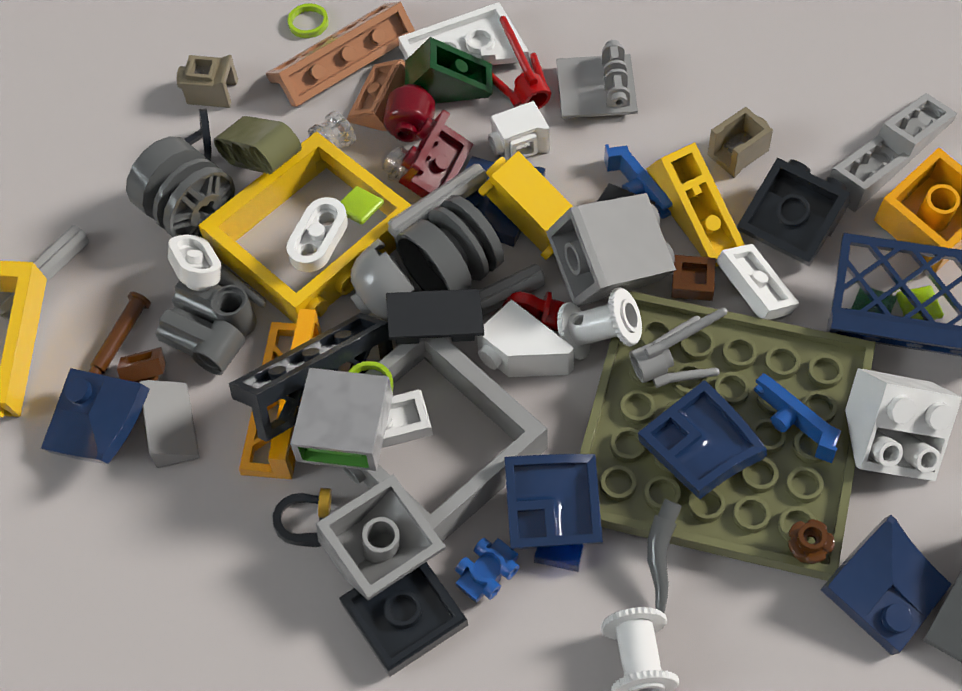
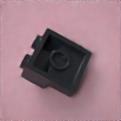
(795, 210)

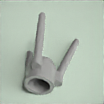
(655, 358)

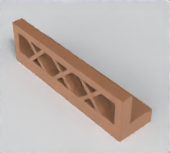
(341, 53)

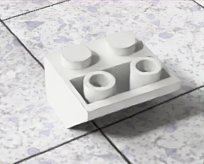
(899, 424)

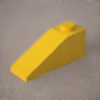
(696, 201)

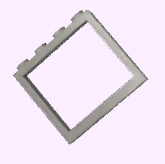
(527, 432)

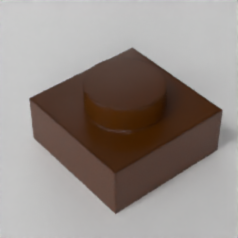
(693, 278)
(142, 366)

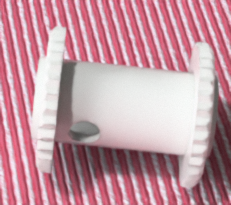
(616, 319)
(638, 649)

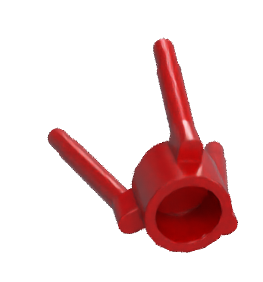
(527, 85)

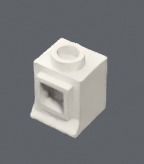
(519, 130)

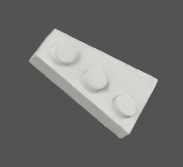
(473, 32)

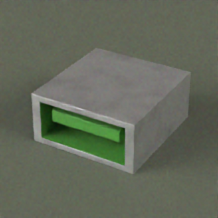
(342, 419)

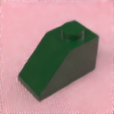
(448, 72)

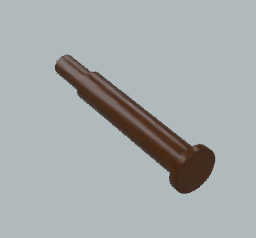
(119, 332)

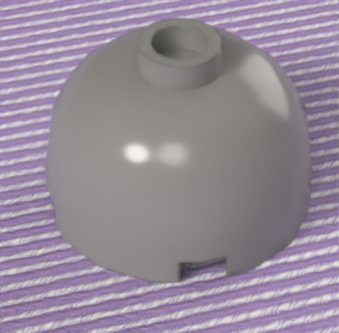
(376, 275)

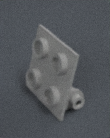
(597, 84)

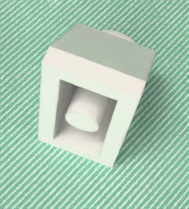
(523, 345)

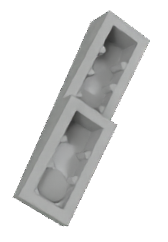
(892, 149)

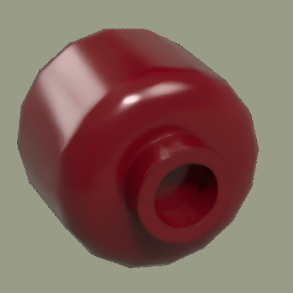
(407, 110)

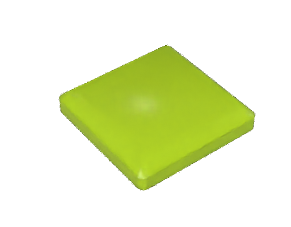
(361, 204)
(922, 295)

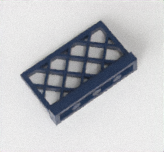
(883, 326)

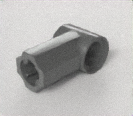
(218, 303)
(208, 343)

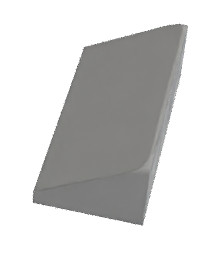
(169, 423)

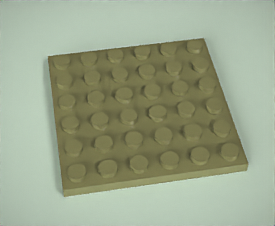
(756, 507)

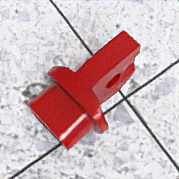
(544, 309)

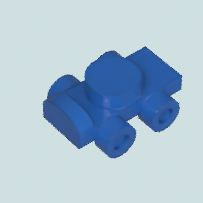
(485, 574)

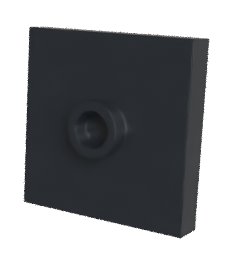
(405, 618)

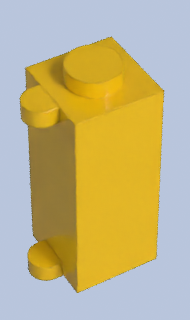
(525, 198)

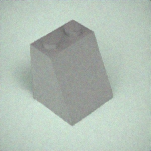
(610, 247)

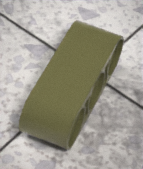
(257, 144)

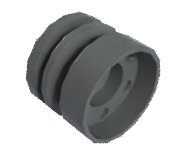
(177, 186)
(450, 247)

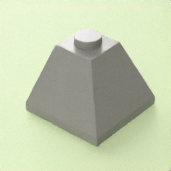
(378, 538)

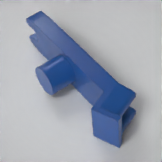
(639, 180)
(793, 411)

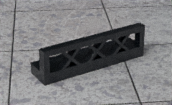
(289, 371)

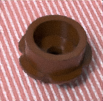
(808, 552)

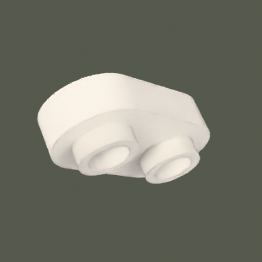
(316, 238)
(194, 262)

